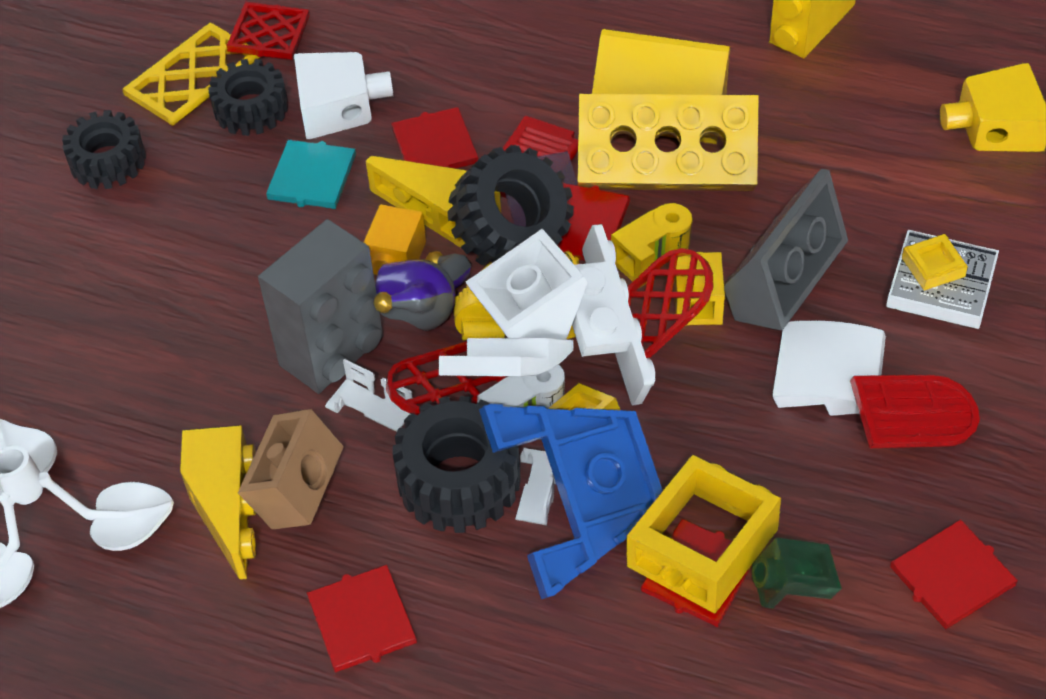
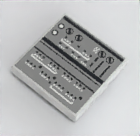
(954, 302)

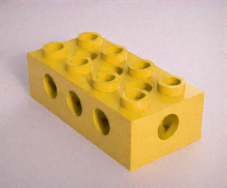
(683, 116)

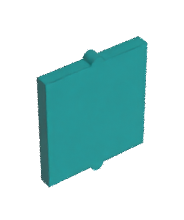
(311, 174)

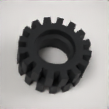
(253, 112)
(108, 165)

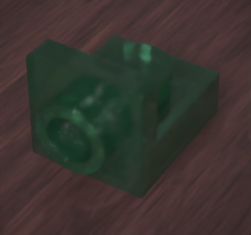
(795, 569)

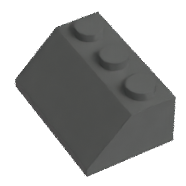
(789, 257)

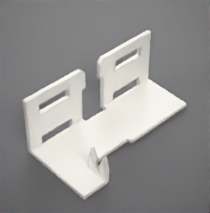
(364, 400)
(540, 488)

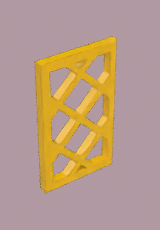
(158, 73)

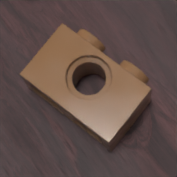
(291, 469)

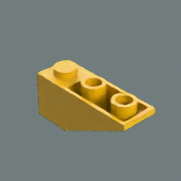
(213, 471)

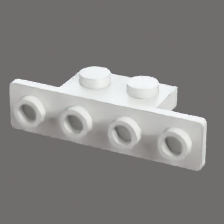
(605, 319)

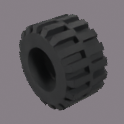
(528, 182)
(458, 496)

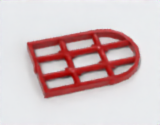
(422, 378)

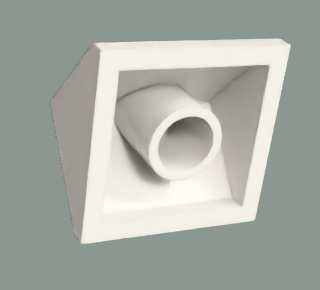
(531, 290)

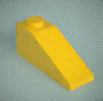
(418, 189)

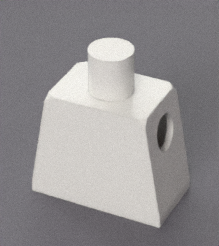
(337, 91)

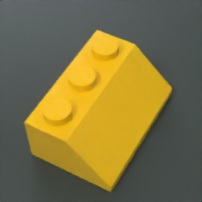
(660, 66)

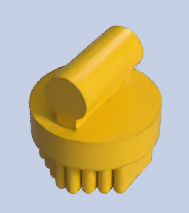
(473, 319)

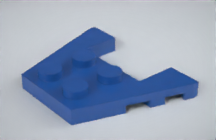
(599, 473)

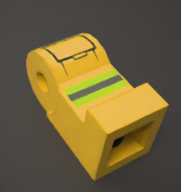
(651, 237)

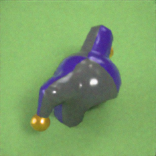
(421, 289)

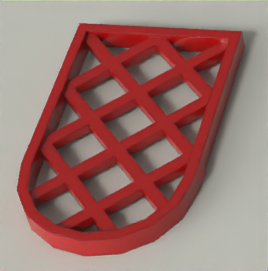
(687, 313)

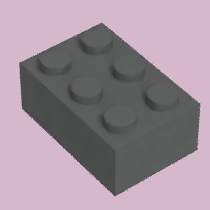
(322, 305)

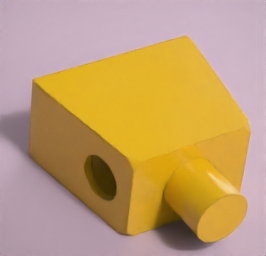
(1000, 111)

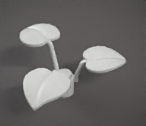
(123, 513)

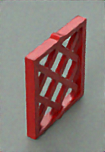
(299, 15)

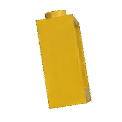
(684, 569)

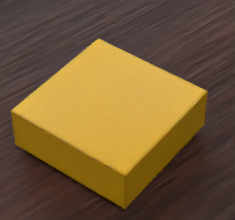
(934, 262)

